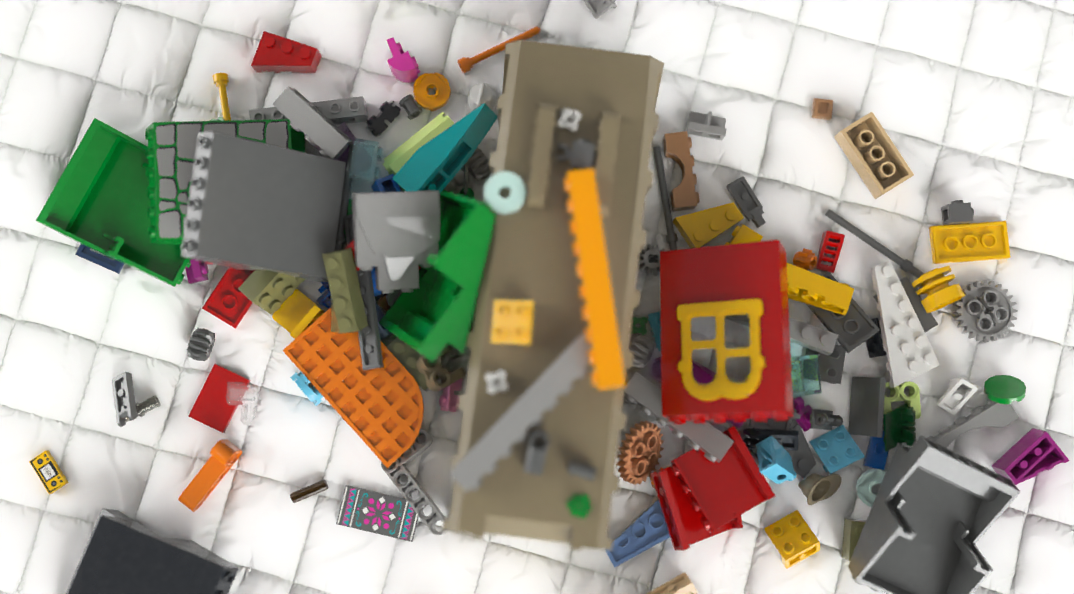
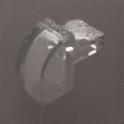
(243, 394)

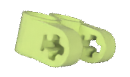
(897, 394)

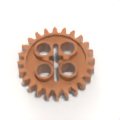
(640, 452)

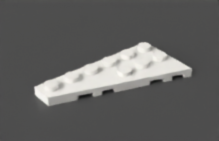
(901, 331)

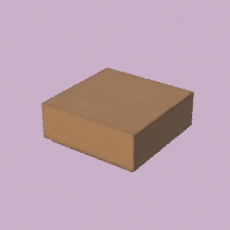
(822, 109)

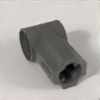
(536, 454)

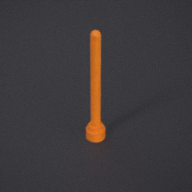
(467, 63)

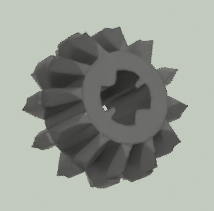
(201, 344)

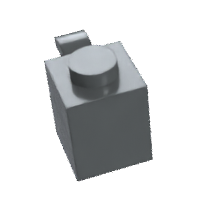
(581, 155)

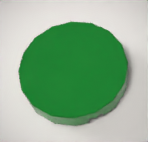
(1004, 389)

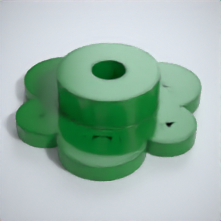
(572, 505)

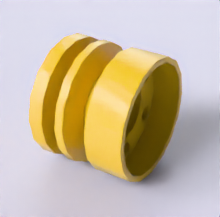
(938, 289)

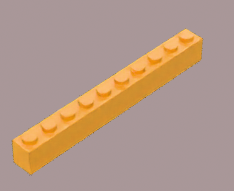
(595, 280)

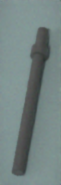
(344, 201)
(671, 236)
(905, 265)

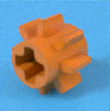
(805, 259)

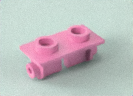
(448, 399)

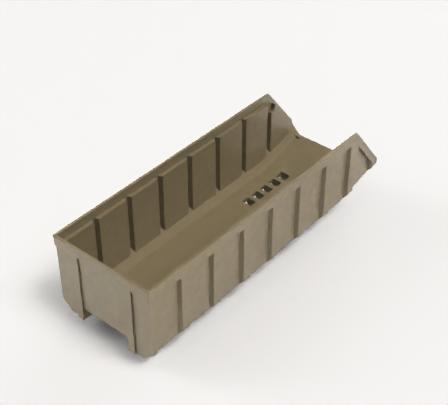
(535, 261)

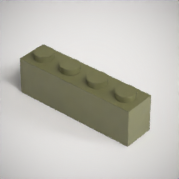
(346, 297)

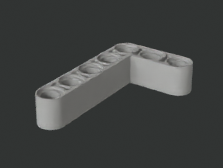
(412, 484)

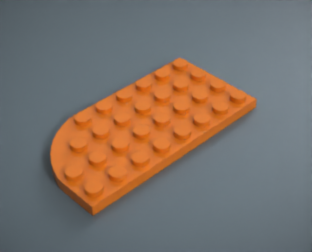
(377, 403)

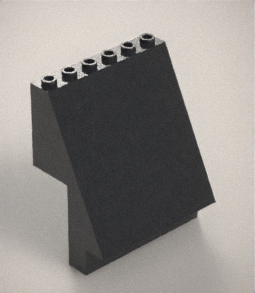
(135, 560)

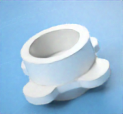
(568, 113)
(500, 376)

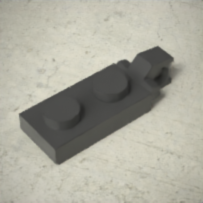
(747, 201)

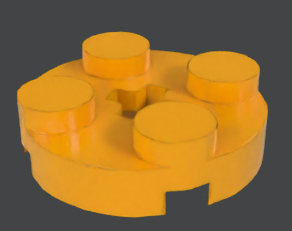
(431, 80)

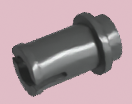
(581, 470)

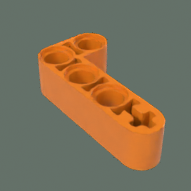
(223, 458)

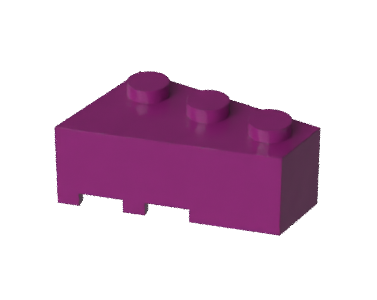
(1030, 456)

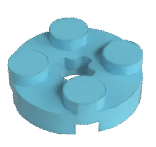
(311, 392)

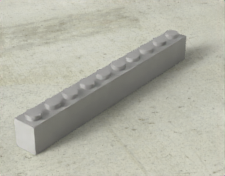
(522, 415)

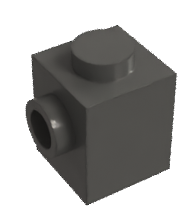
(957, 213)

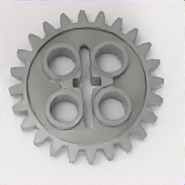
(998, 302)

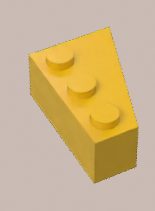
(707, 224)

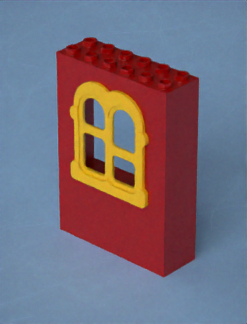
(717, 284)

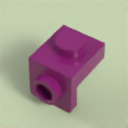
(197, 271)

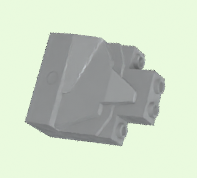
(395, 235)

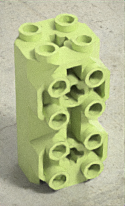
(403, 153)

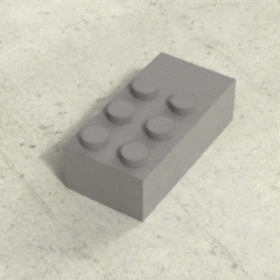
(312, 123)

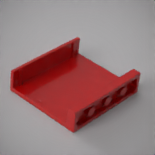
(722, 488)
(680, 517)

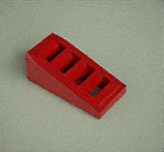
(836, 252)

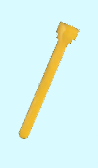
(221, 81)

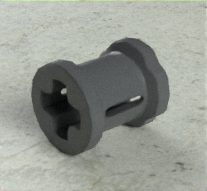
(410, 107)

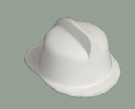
(480, 94)

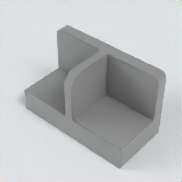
(706, 125)

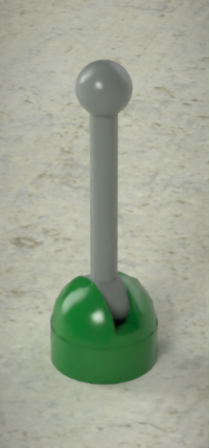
(466, 191)

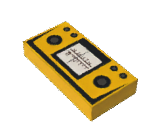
(48, 472)

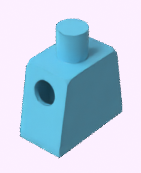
(775, 461)

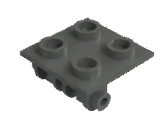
(830, 366)

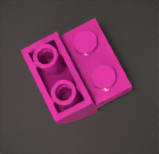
(401, 64)

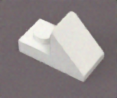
(957, 395)

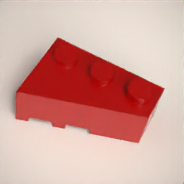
(284, 55)

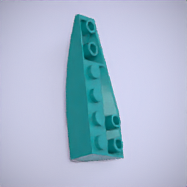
(446, 154)

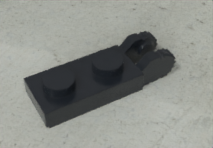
(787, 438)

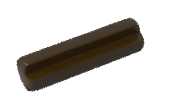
(309, 491)

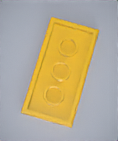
(969, 242)

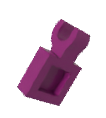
(804, 411)

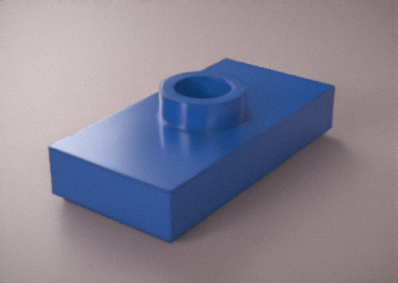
(875, 453)

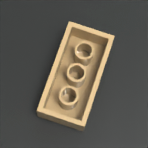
(873, 155)

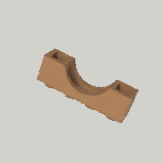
(677, 148)

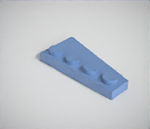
(640, 536)

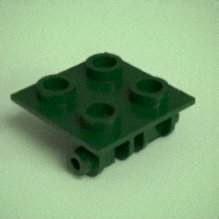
(899, 427)

